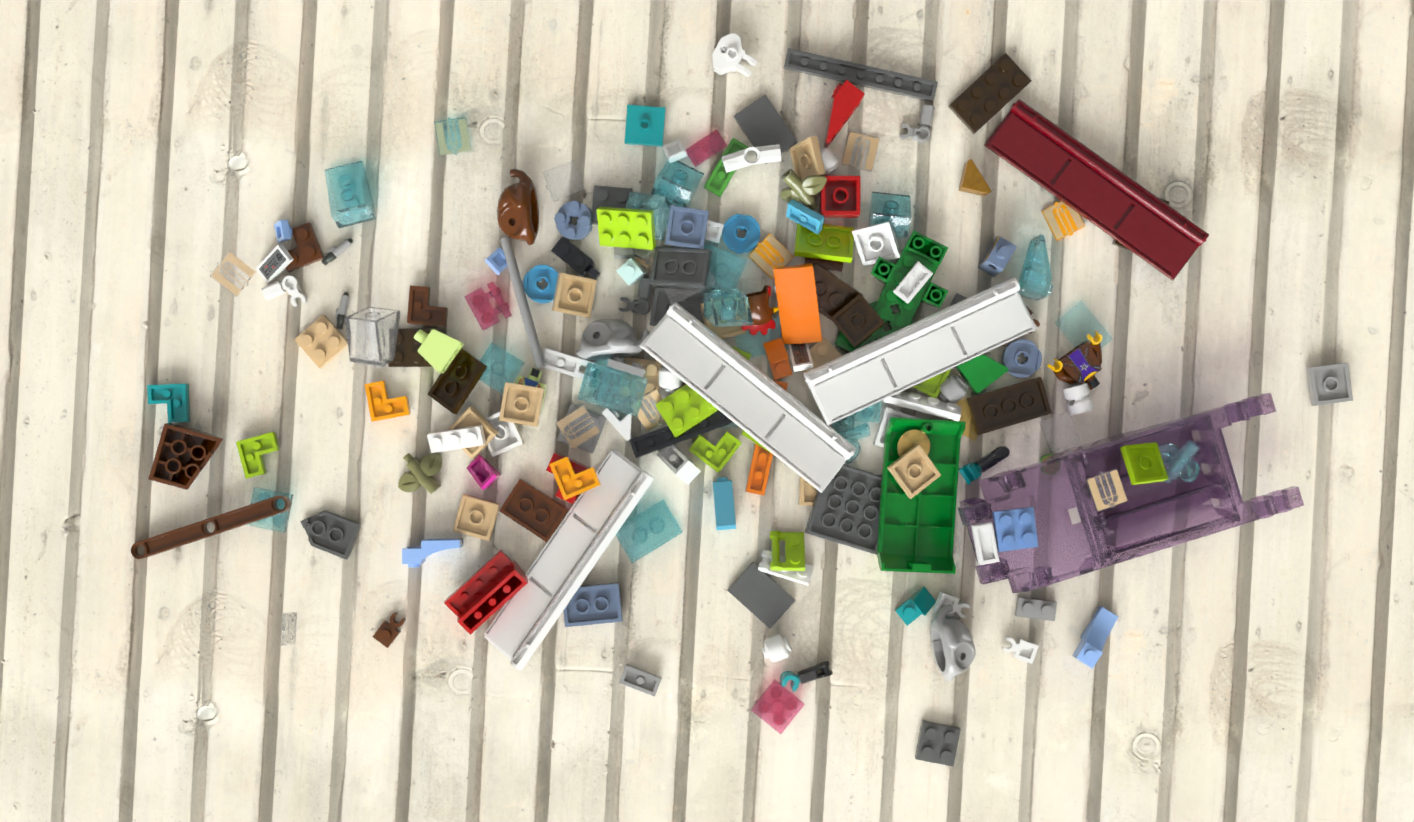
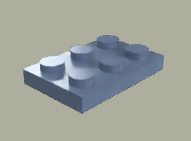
(594, 605)

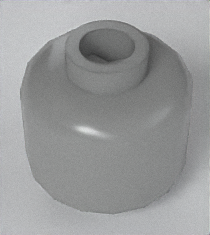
(953, 389)

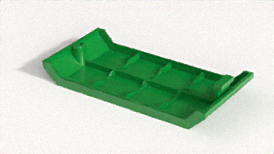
(920, 530)

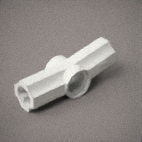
(764, 154)

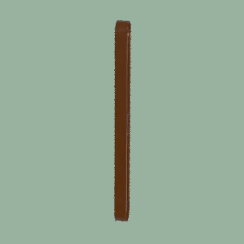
(222, 522)

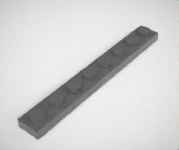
(860, 75)

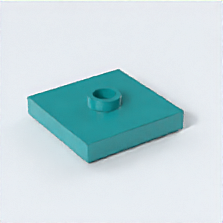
(645, 125)

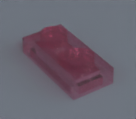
(706, 148)

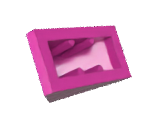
(483, 472)

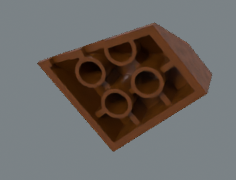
(182, 455)

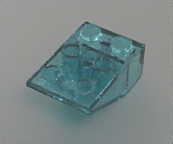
(612, 389)

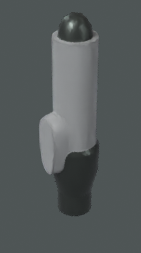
(336, 251)
(341, 312)

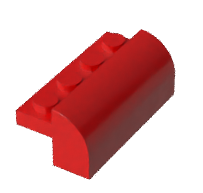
(486, 591)

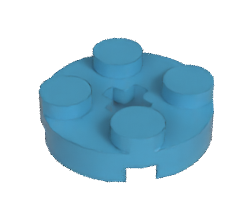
(730, 232)
(536, 275)

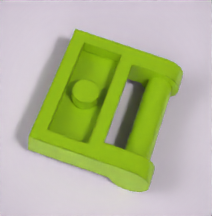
(793, 551)

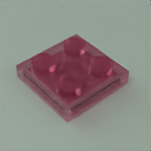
(777, 706)

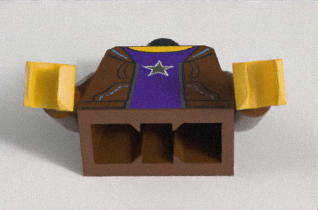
(1080, 363)

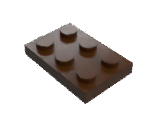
(533, 510)

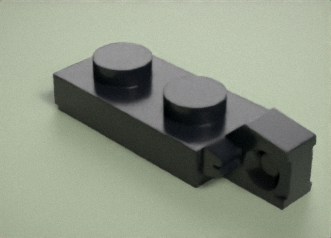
(575, 258)

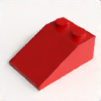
(845, 101)

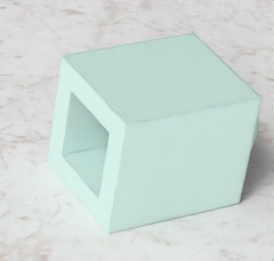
(631, 271)

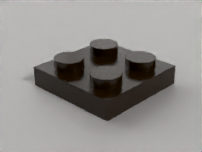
(857, 320)

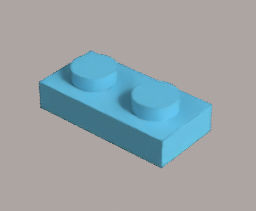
(805, 216)

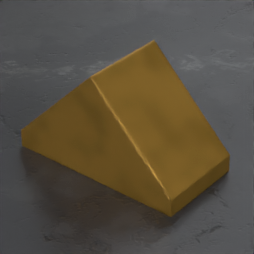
(973, 181)

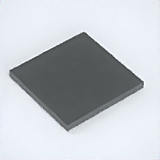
(848, 510)

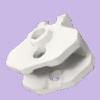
(732, 58)

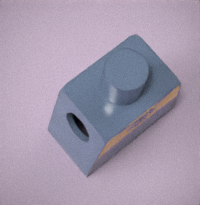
(998, 256)

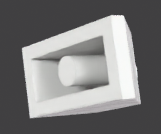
(679, 463)

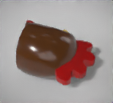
(761, 312)

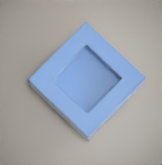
(283, 231)
(497, 261)

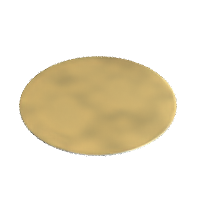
(910, 439)

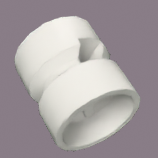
(1078, 399)

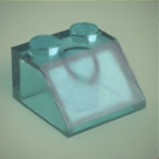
(677, 183)
(658, 204)
(891, 208)
(727, 308)

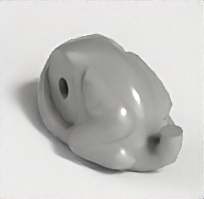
(609, 339)
(951, 644)

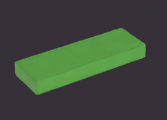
(719, 178)

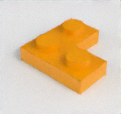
(382, 407)
(571, 483)

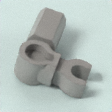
(923, 133)
(627, 253)

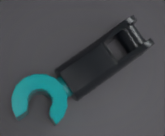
(972, 471)
(806, 675)

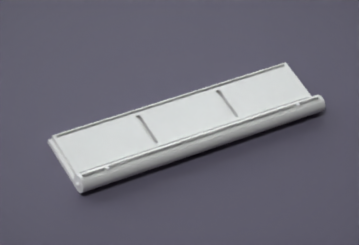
(919, 351)
(748, 397)
(568, 559)

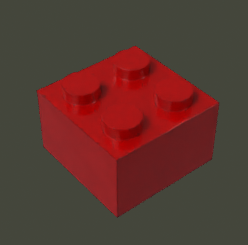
(840, 197)

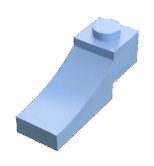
(417, 555)
(1094, 637)

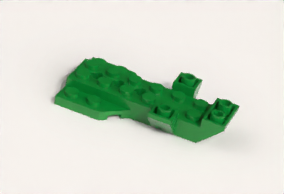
(916, 249)

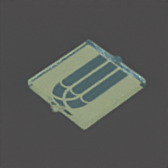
(452, 136)

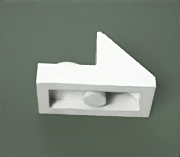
(624, 426)

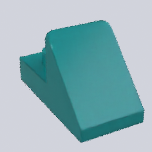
(916, 605)

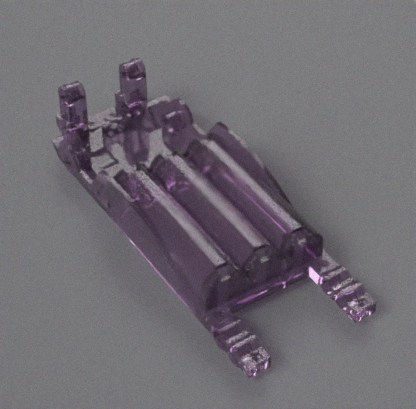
(1150, 520)

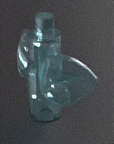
(852, 434)
(1180, 461)

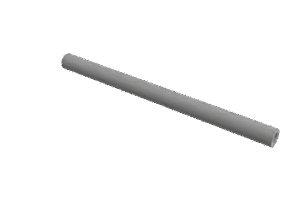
(522, 302)

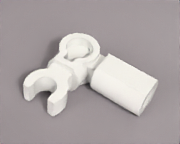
(290, 284)

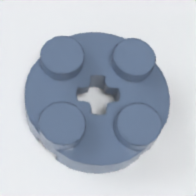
(584, 220)
(1029, 350)

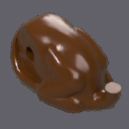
(519, 209)

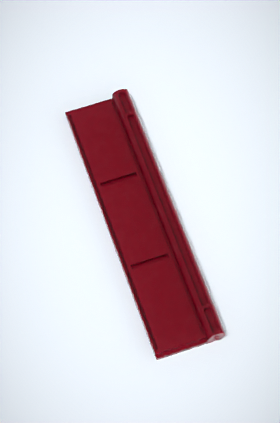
(1096, 189)

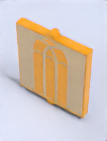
(1062, 220)
(770, 255)

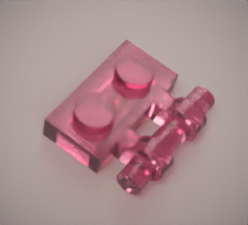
(483, 309)

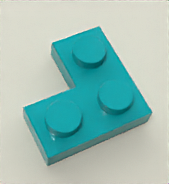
(176, 398)

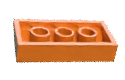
(797, 304)

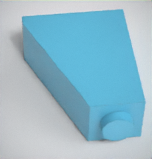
(724, 504)

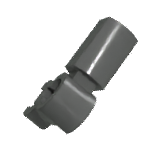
(640, 306)

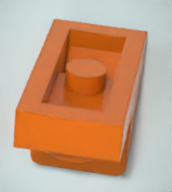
(777, 358)

